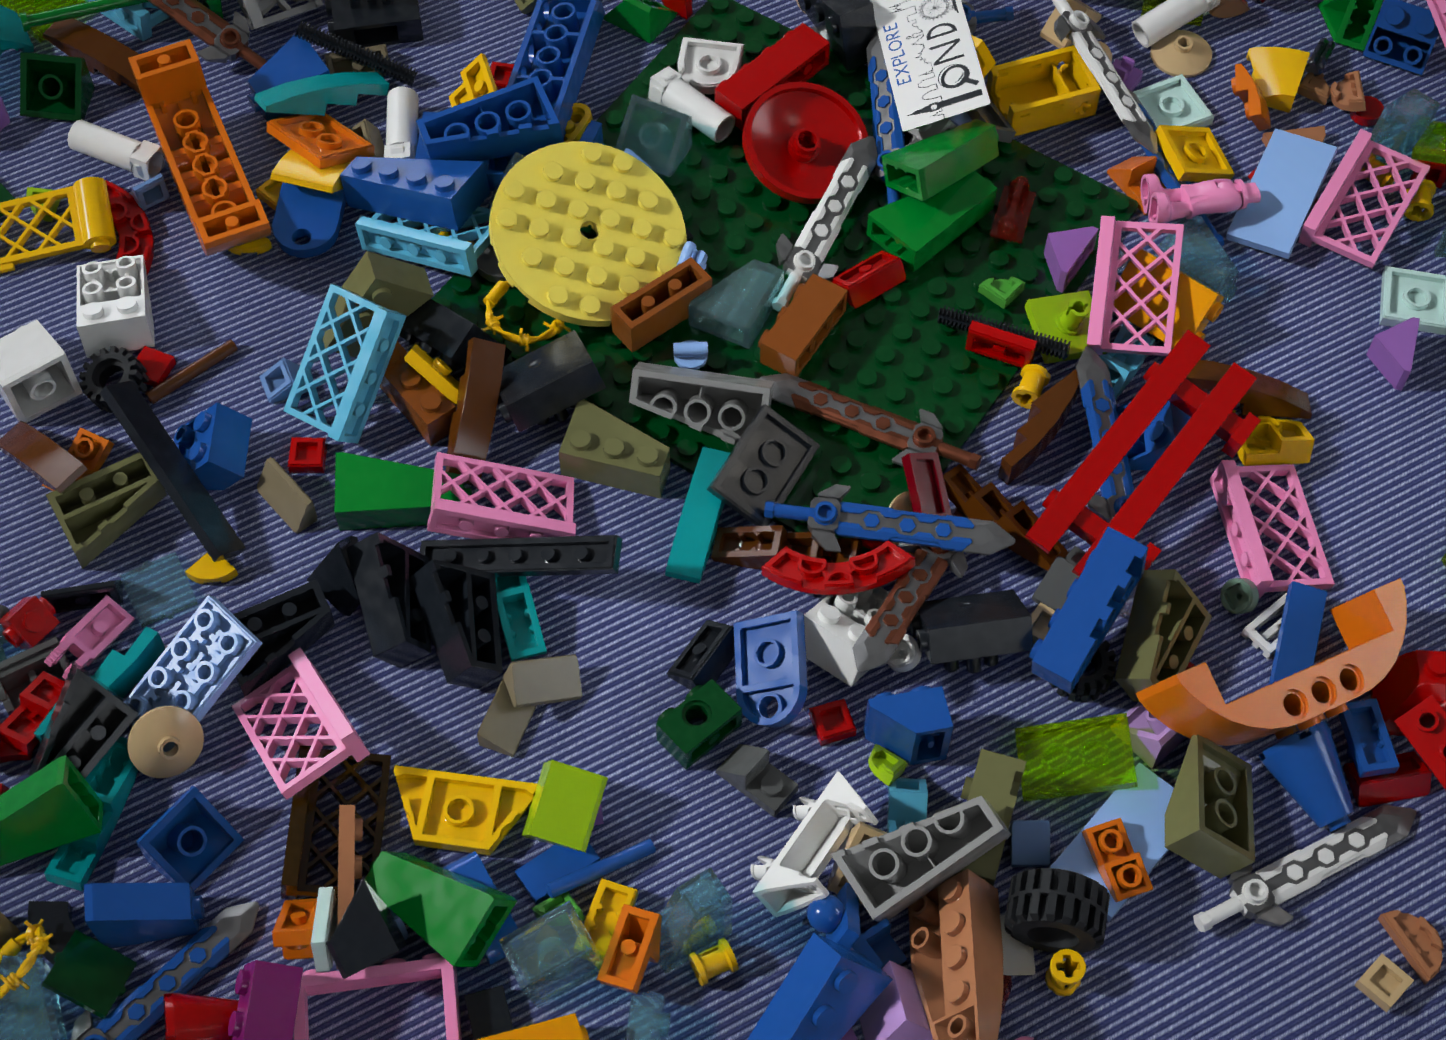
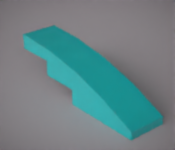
(313, 93)
(697, 521)
(519, 618)
(123, 671)
(112, 783)

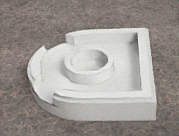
(708, 62)

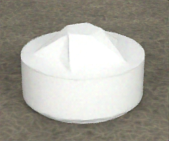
(905, 656)

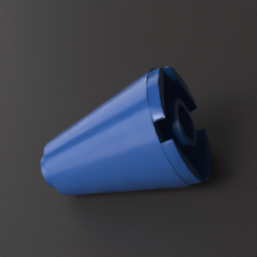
(1312, 775)

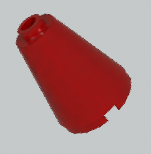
(197, 1017)

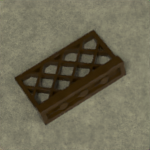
(302, 822)

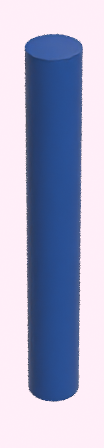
(600, 868)

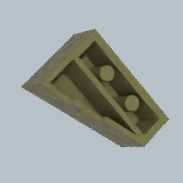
(386, 283)
(613, 453)
(105, 505)
(1160, 632)
(998, 781)

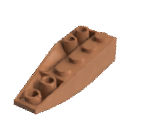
(959, 958)

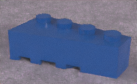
(493, 125)
(417, 189)

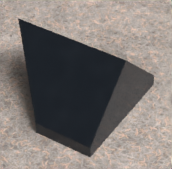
(337, 579)
(364, 933)

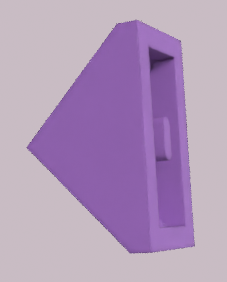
(1067, 252)
(1394, 351)

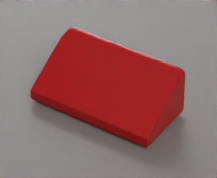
(871, 278)
(1409, 781)

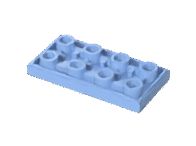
(1288, 184)
(196, 663)
(1143, 817)

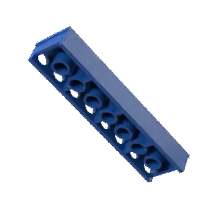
(558, 57)

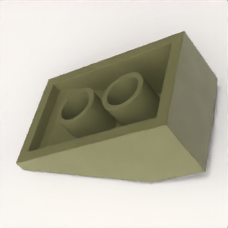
(1212, 810)

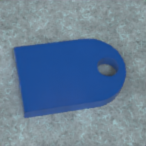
(308, 214)
(770, 667)

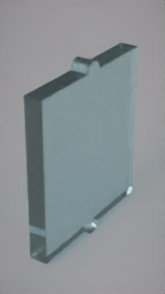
(158, 589)

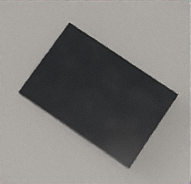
(763, 465)

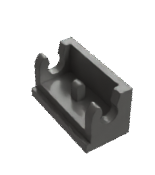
(24, 668)

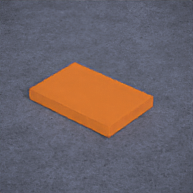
(320, 139)

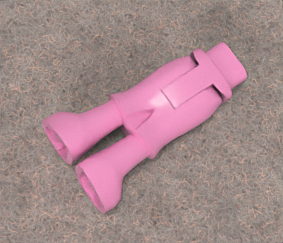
(1194, 199)

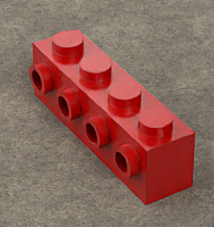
(791, 59)
(1426, 732)

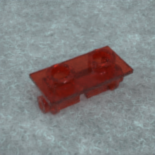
(1013, 211)

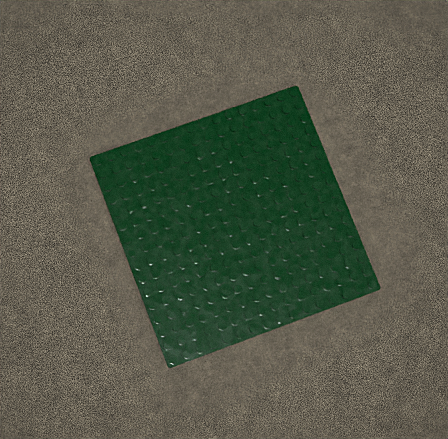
(878, 353)

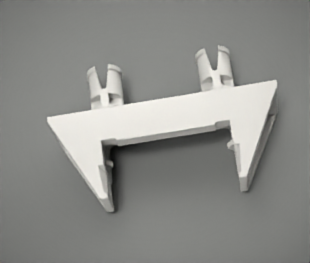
(792, 877)

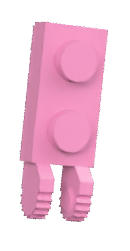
(92, 634)

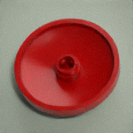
(799, 139)

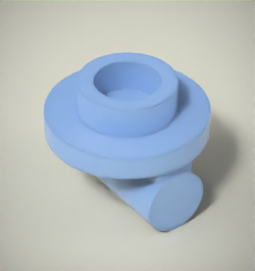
(689, 250)
(690, 354)

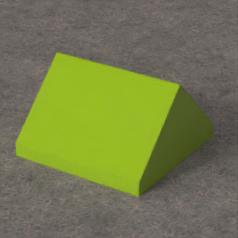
(564, 806)

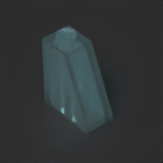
(1404, 121)
(1204, 258)
(738, 304)
(694, 919)
(30, 1012)

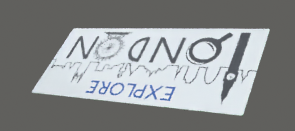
(929, 59)

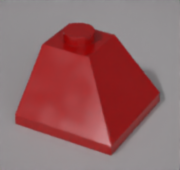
(1410, 682)

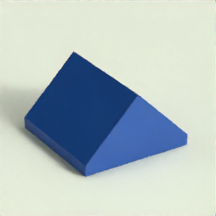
(189, 840)

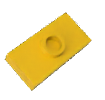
(434, 371)
(606, 910)

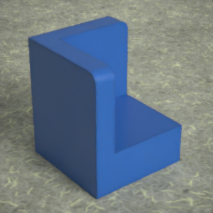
(879, 945)

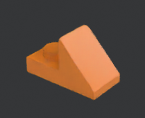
(1129, 174)
(295, 928)
(631, 948)

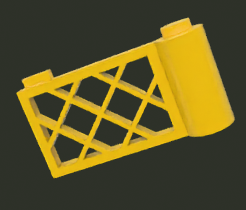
(89, 214)

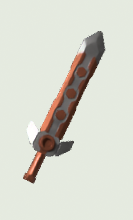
(224, 40)
(869, 420)
(902, 604)

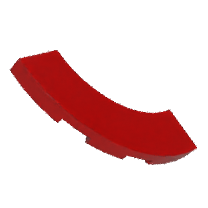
(131, 224)
(854, 576)

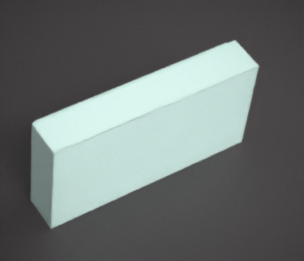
(323, 928)

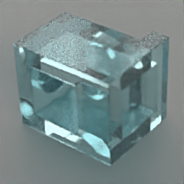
(648, 1017)

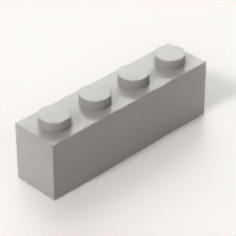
(700, 399)
(919, 856)

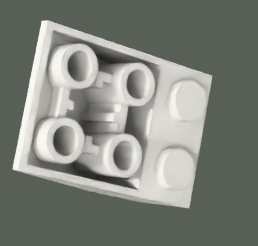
(114, 305)
(835, 627)

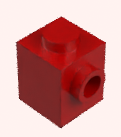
(28, 622)

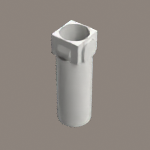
(1168, 18)
(707, 116)
(401, 123)
(141, 158)

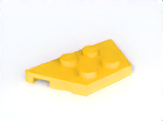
(461, 809)

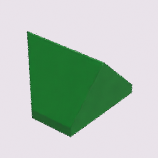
(641, 18)
(1350, 20)

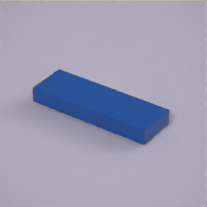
(1298, 630)

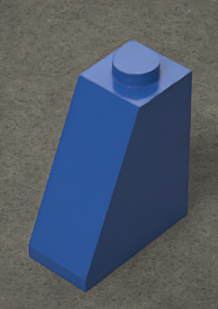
(290, 63)
(141, 912)

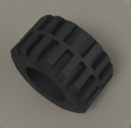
(1057, 910)

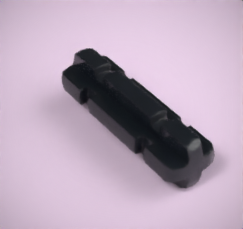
(1320, 57)

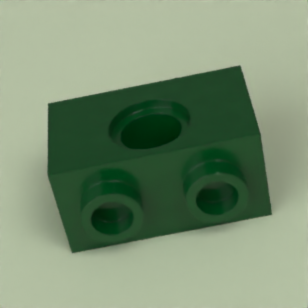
(691, 742)

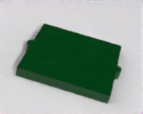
(89, 974)

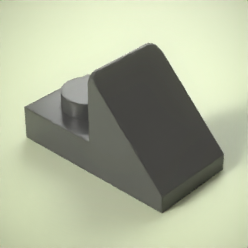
(1058, 580)
(757, 779)

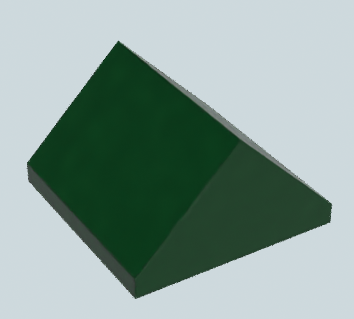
(54, 86)

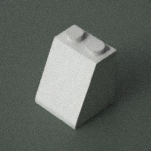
(34, 372)

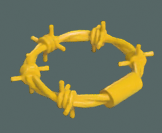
(493, 323)
(39, 943)

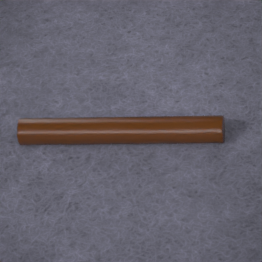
(191, 371)

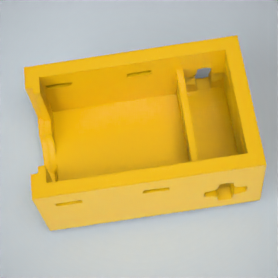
(1039, 95)

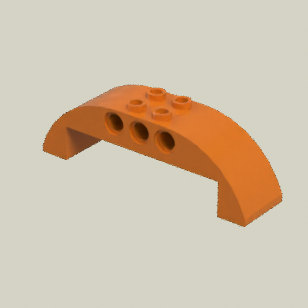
(198, 149)
(1374, 634)

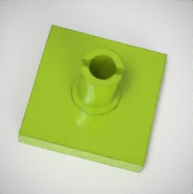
(1062, 317)

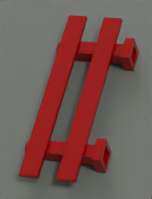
(1165, 383)

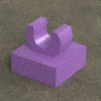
(1128, 73)

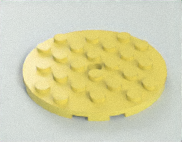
(567, 188)

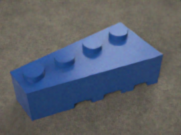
(1089, 610)
(821, 994)

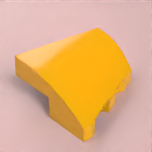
(1278, 74)
(1277, 443)

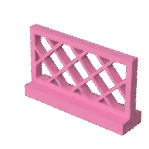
(1336, 195)
(1105, 286)
(481, 522)
(1243, 526)
(328, 715)

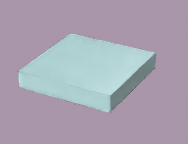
(1174, 103)
(1416, 295)

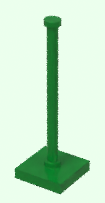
(91, 8)

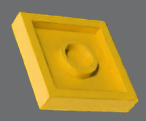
(1193, 153)

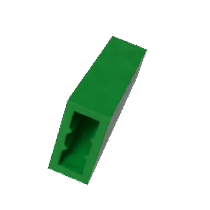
(941, 159)
(921, 229)
(383, 493)
(47, 811)
(441, 906)

